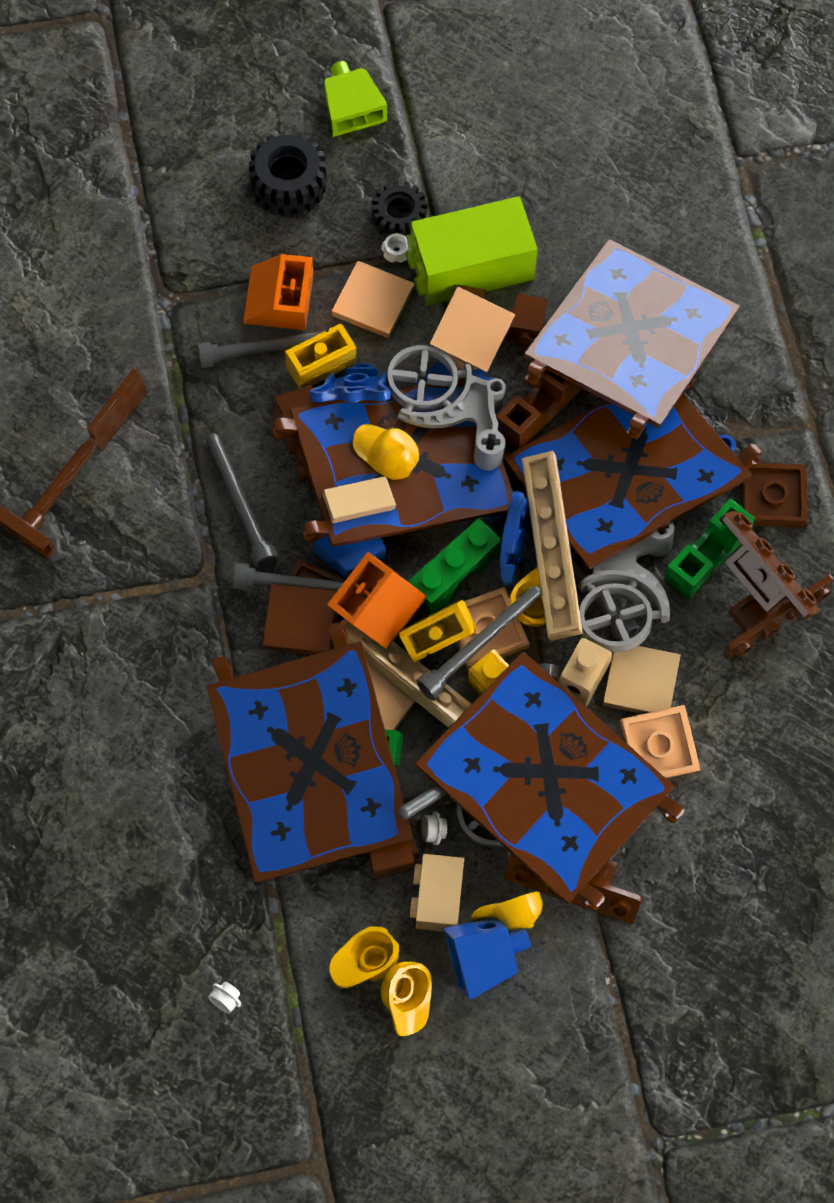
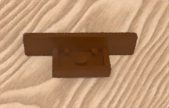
(762, 572)
(758, 623)
(617, 902)

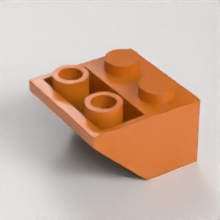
(280, 292)
(377, 600)

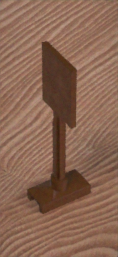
(101, 431)

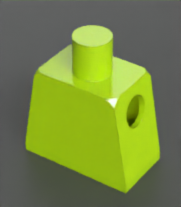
(352, 100)

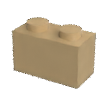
(438, 893)

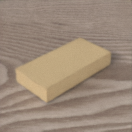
(359, 499)

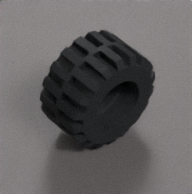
(284, 153)

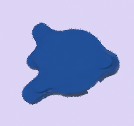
(358, 384)
(513, 537)

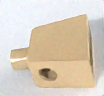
(586, 669)

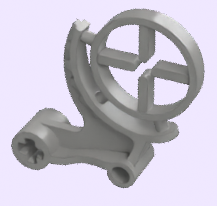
(475, 403)
(622, 576)

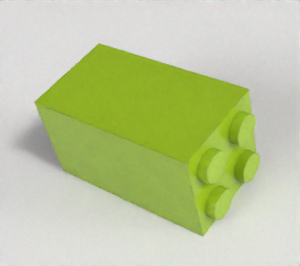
(472, 248)

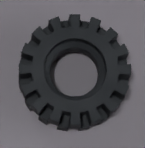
(397, 195)

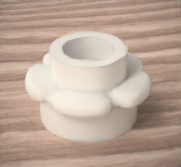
(395, 241)
(433, 828)
(225, 997)

